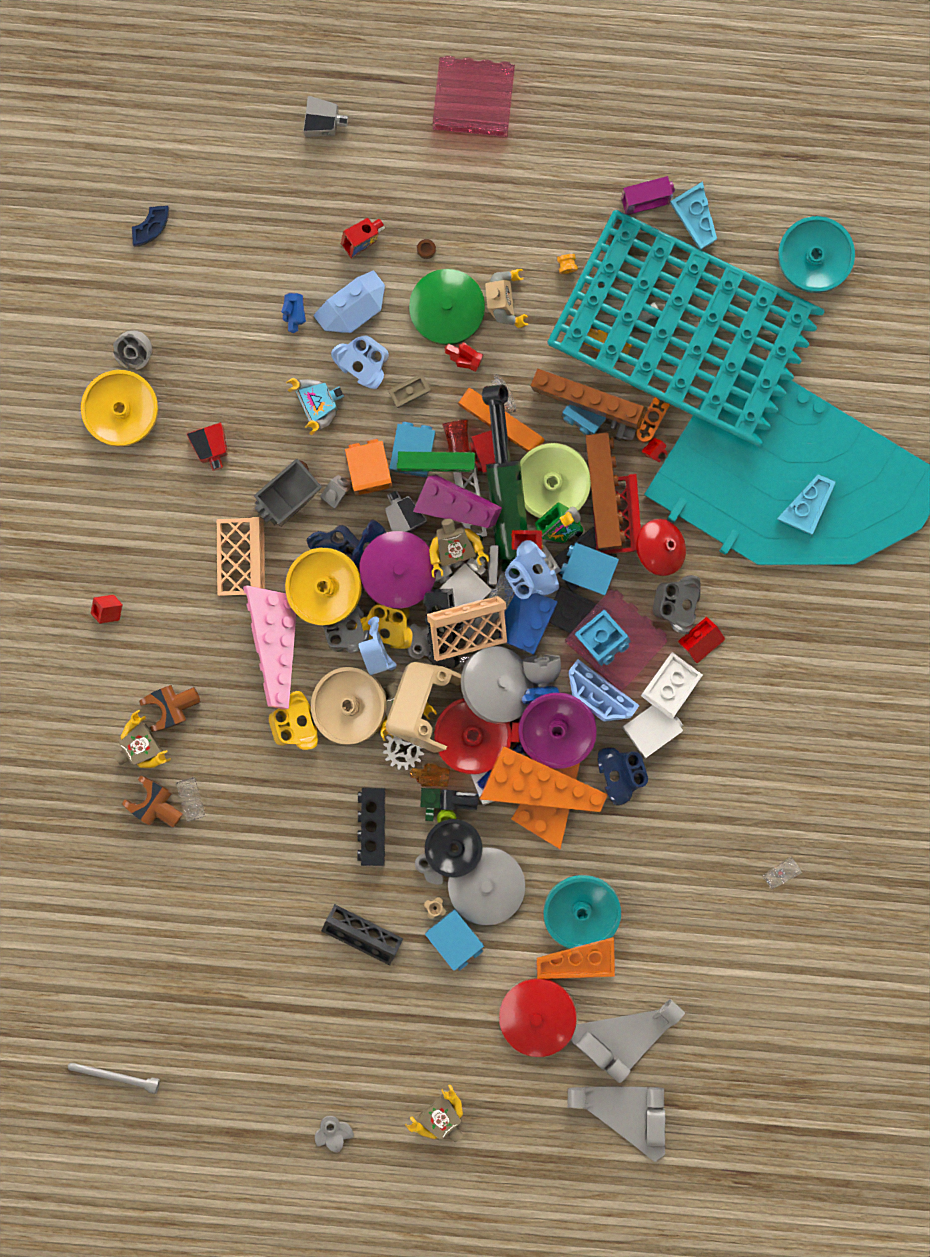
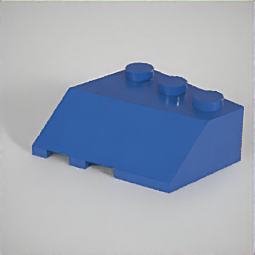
(528, 620)

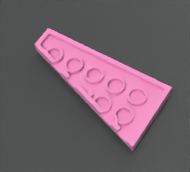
(274, 641)

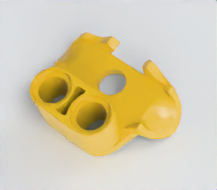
(400, 634)
(303, 737)

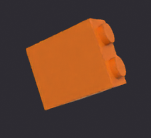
(368, 467)

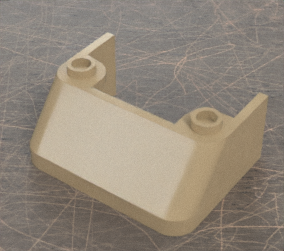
(410, 700)

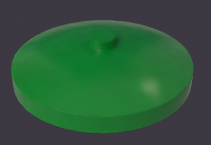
(447, 307)

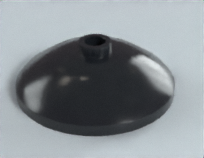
(439, 848)

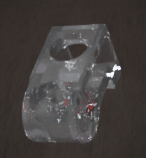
(782, 873)

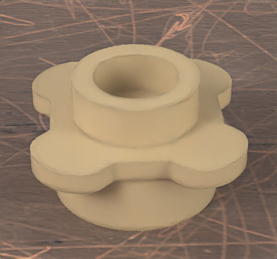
(439, 911)

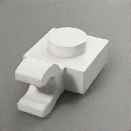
(479, 569)

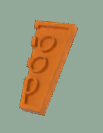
(579, 962)

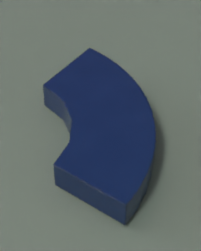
(151, 227)

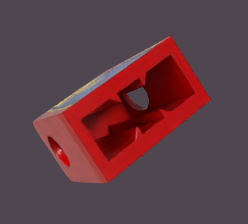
(361, 236)

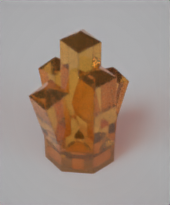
(431, 775)

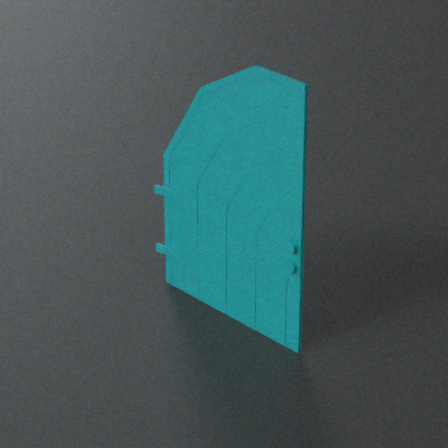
(741, 488)

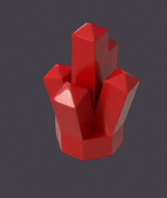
(464, 356)

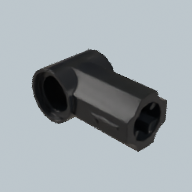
(458, 800)

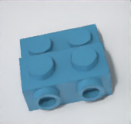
(603, 638)

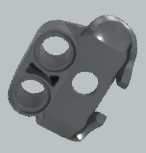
(686, 588)
(349, 639)

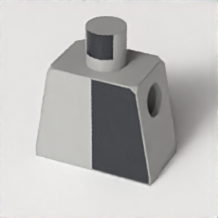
(322, 118)
(401, 514)

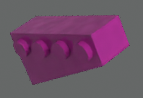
(451, 501)

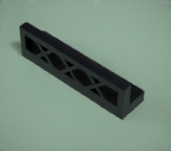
(360, 938)

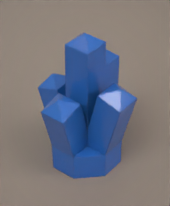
(293, 311)
(533, 693)

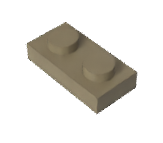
(409, 390)

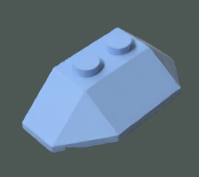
(352, 304)
(599, 695)

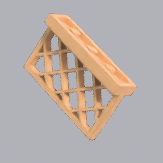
(256, 553)
(461, 614)

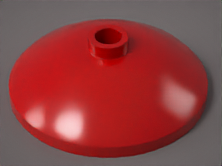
(654, 549)

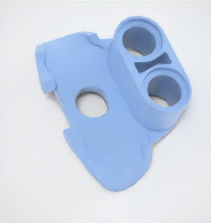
(347, 354)
(528, 555)
(374, 652)

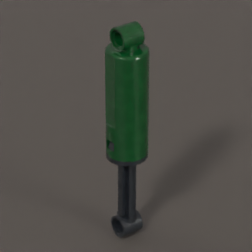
(504, 478)

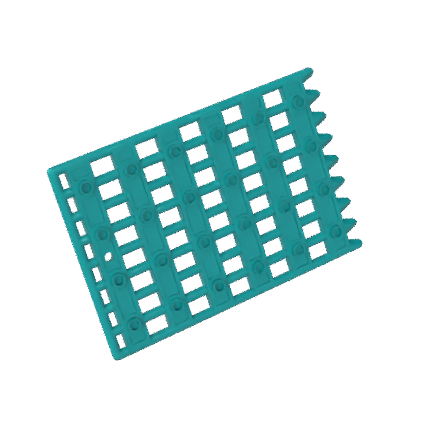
(696, 351)

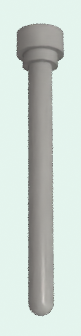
(150, 1084)

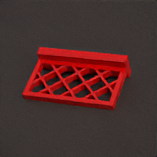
(633, 514)

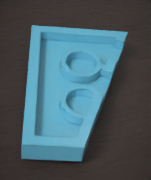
(695, 215)
(808, 505)

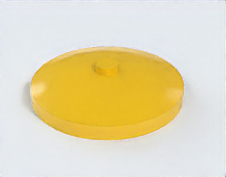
(119, 408)
(323, 586)

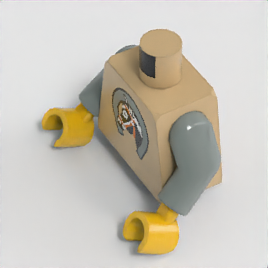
(500, 298)

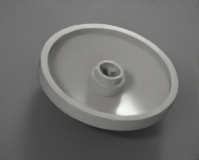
(495, 684)
(489, 891)

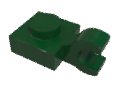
(430, 799)

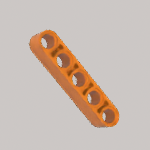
(516, 431)

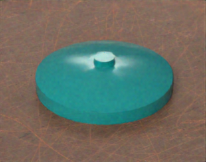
(816, 254)
(581, 911)

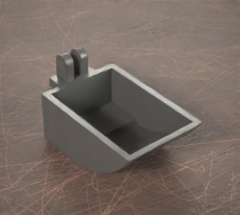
(286, 494)

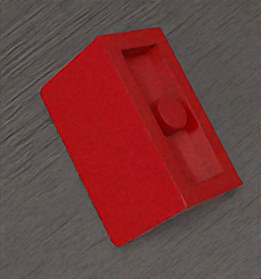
(702, 639)

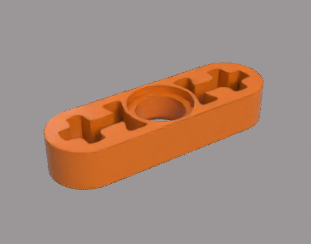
(651, 431)

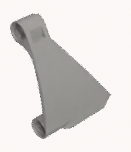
(622, 1041)
(630, 1111)

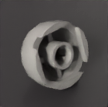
(132, 349)
(542, 669)

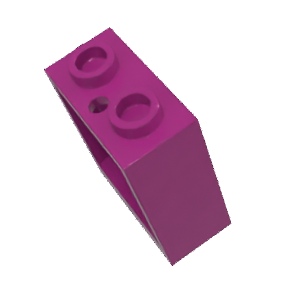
(647, 195)

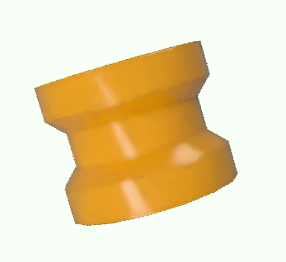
(567, 263)

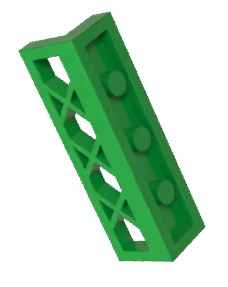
(436, 462)

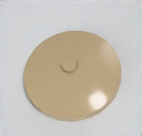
(348, 705)

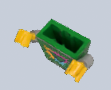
(559, 524)

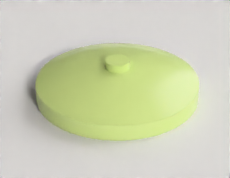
(554, 475)

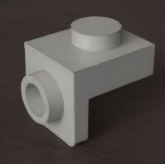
(336, 490)

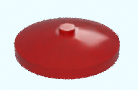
(470, 741)
(538, 1017)

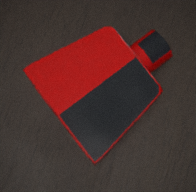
(210, 444)

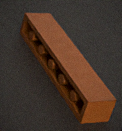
(588, 398)
(604, 491)

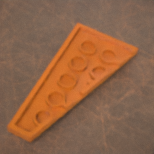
(532, 783)
(546, 821)

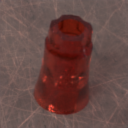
(457, 435)

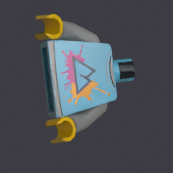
(316, 401)

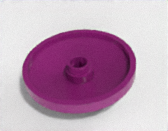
(396, 569)
(557, 730)

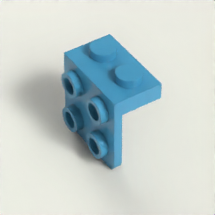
(585, 420)

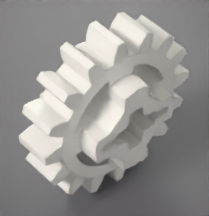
(391, 756)

